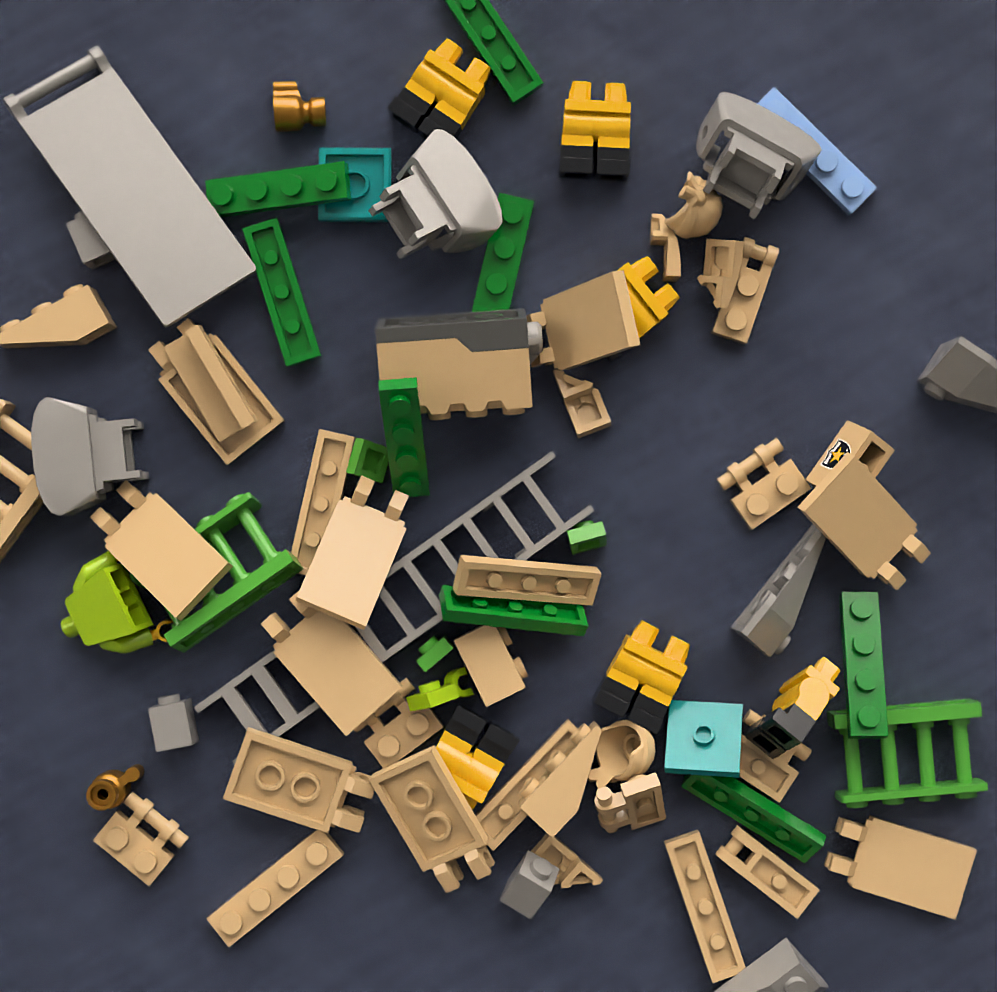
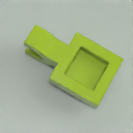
(434, 694)

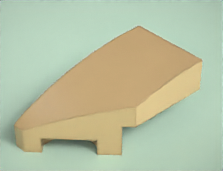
(664, 236)
(721, 269)
(582, 404)
(572, 868)

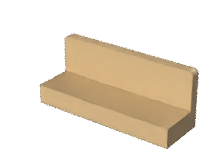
(210, 383)

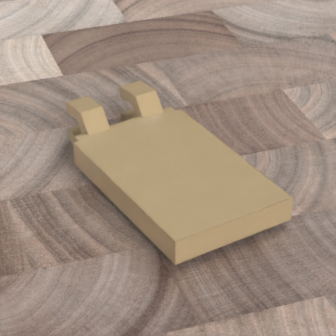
(587, 322)
(264, 411)
(863, 521)
(162, 551)
(354, 557)
(332, 665)
(296, 783)
(433, 817)
(904, 865)

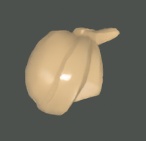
(700, 211)
(622, 753)

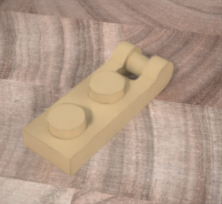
(738, 318)
(768, 872)

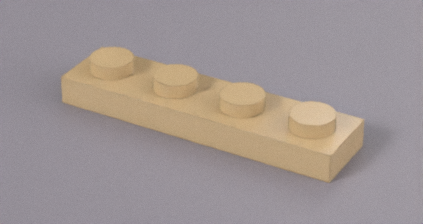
(322, 492)
(526, 580)
(503, 811)
(274, 886)
(705, 906)

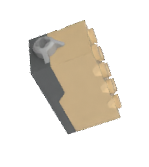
(462, 359)

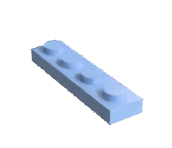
(831, 169)

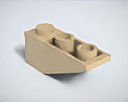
(68, 322)
(559, 791)

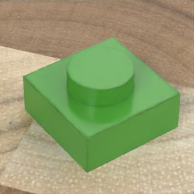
(368, 460)
(586, 536)
(433, 651)

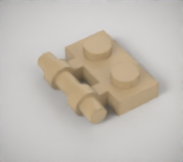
(768, 494)
(403, 732)
(765, 773)
(637, 804)
(133, 845)

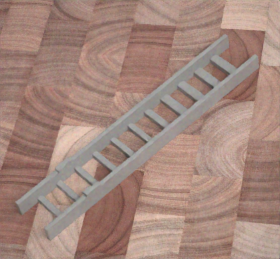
(275, 692)

